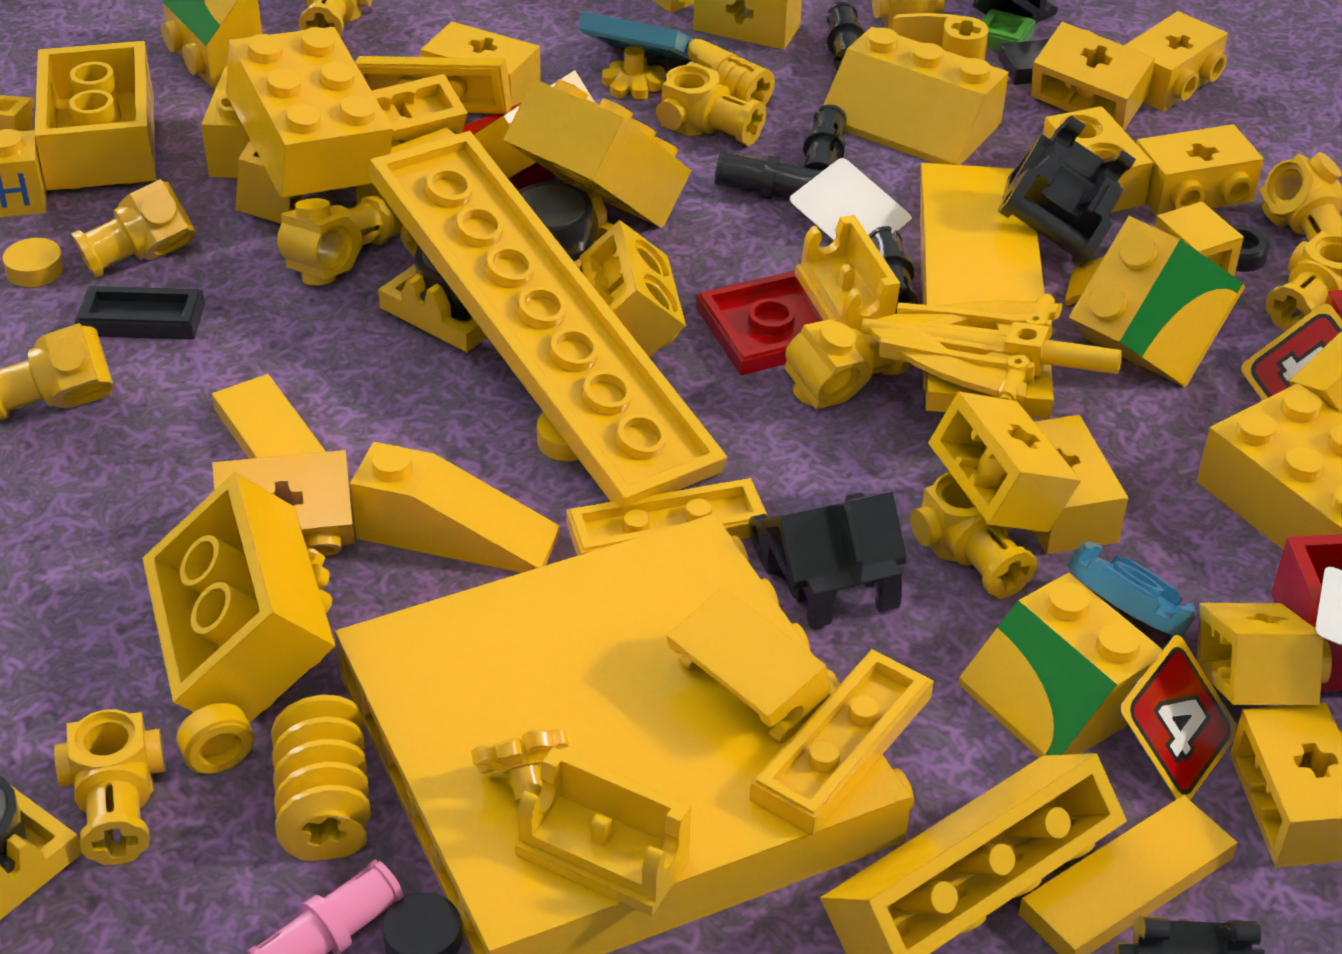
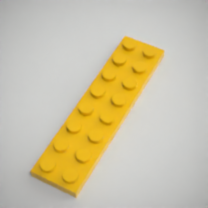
(547, 320)

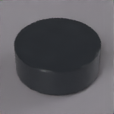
(1253, 249)
(422, 926)

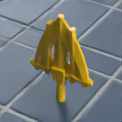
(985, 343)

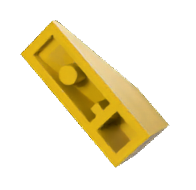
(440, 510)

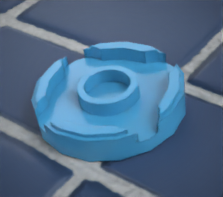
(1132, 589)

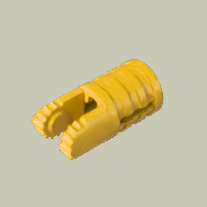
(742, 77)

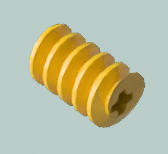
(320, 778)

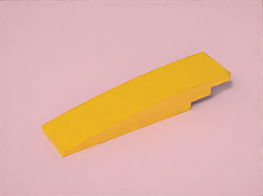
(976, 256)

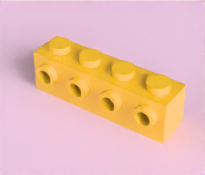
(976, 858)

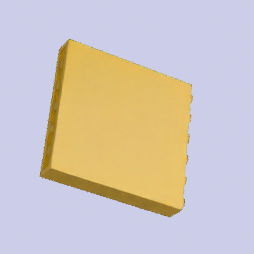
(591, 656)

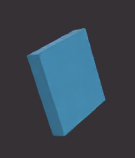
(629, 33)

